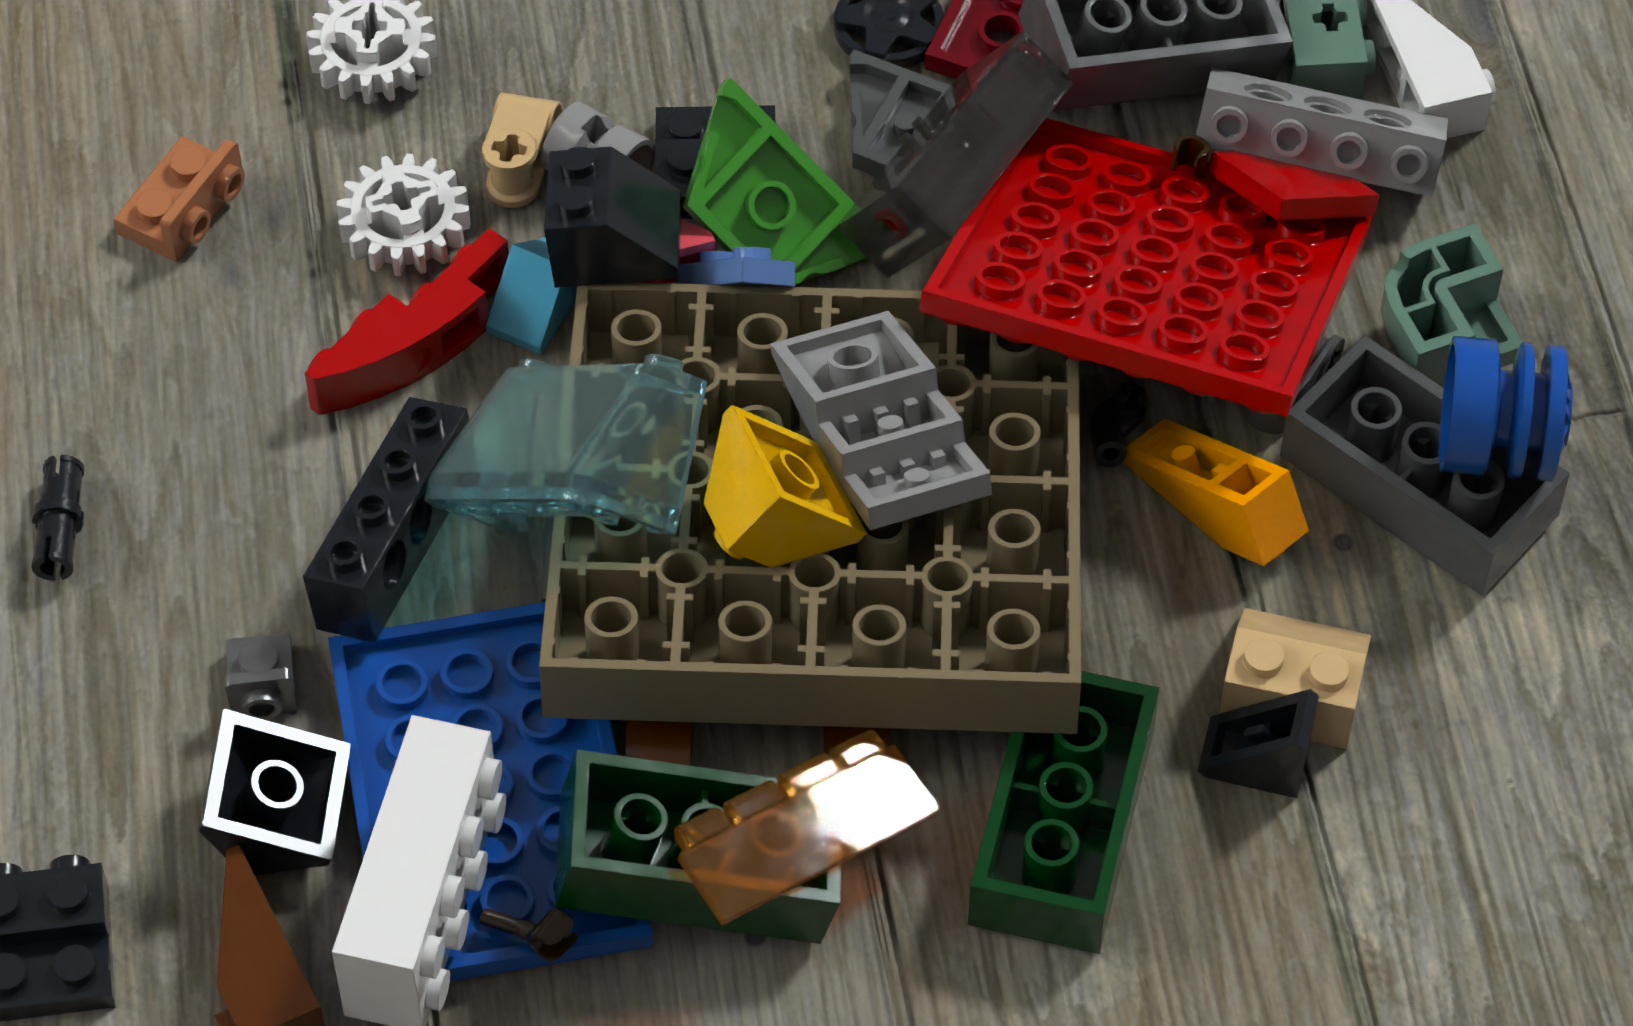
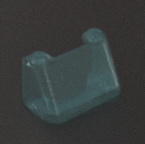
(575, 445)

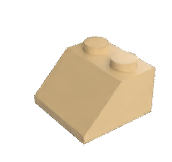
(1290, 655)

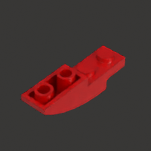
(404, 342)

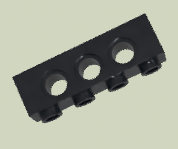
(383, 525)

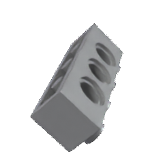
(1323, 131)

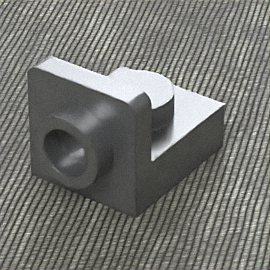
(261, 675)

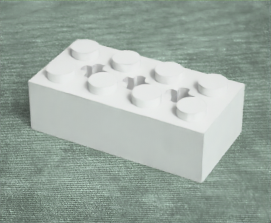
(419, 874)

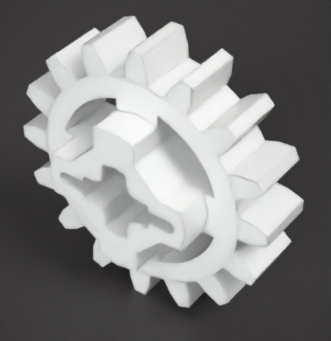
(371, 46)
(403, 214)

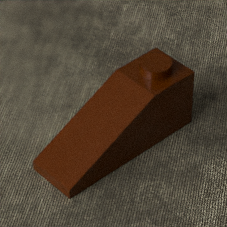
(256, 966)

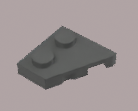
(883, 108)

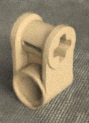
(515, 148)

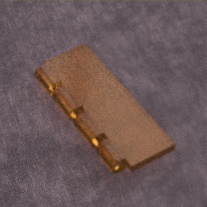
(828, 817)

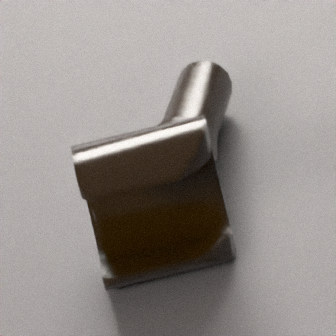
(1191, 151)
(548, 937)

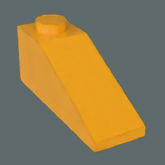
(1221, 489)

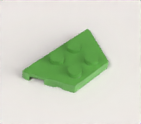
(766, 191)

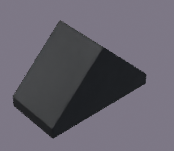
(1261, 744)

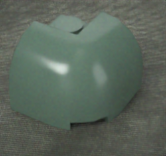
(1441, 292)

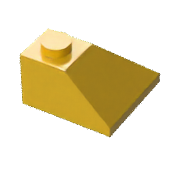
(775, 494)

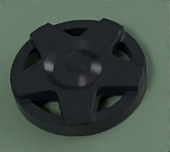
(887, 26)

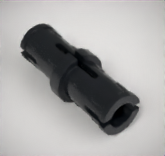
(58, 517)

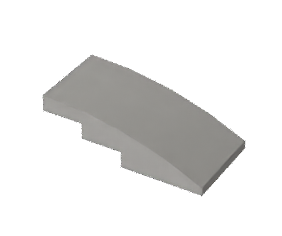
(881, 419)

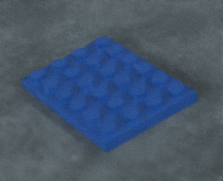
(486, 677)

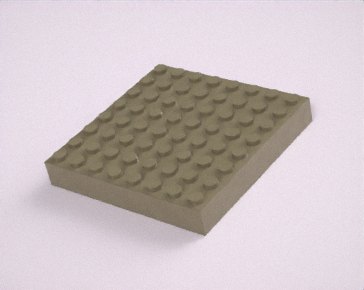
(911, 628)

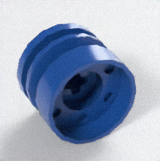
(1504, 408)

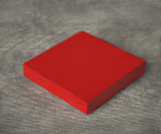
(1292, 190)

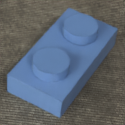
(742, 267)

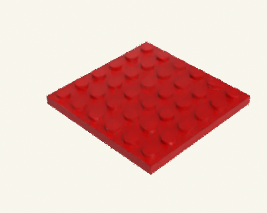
(1146, 269)

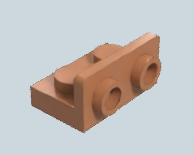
(181, 197)

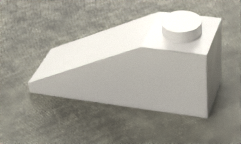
(1430, 66)

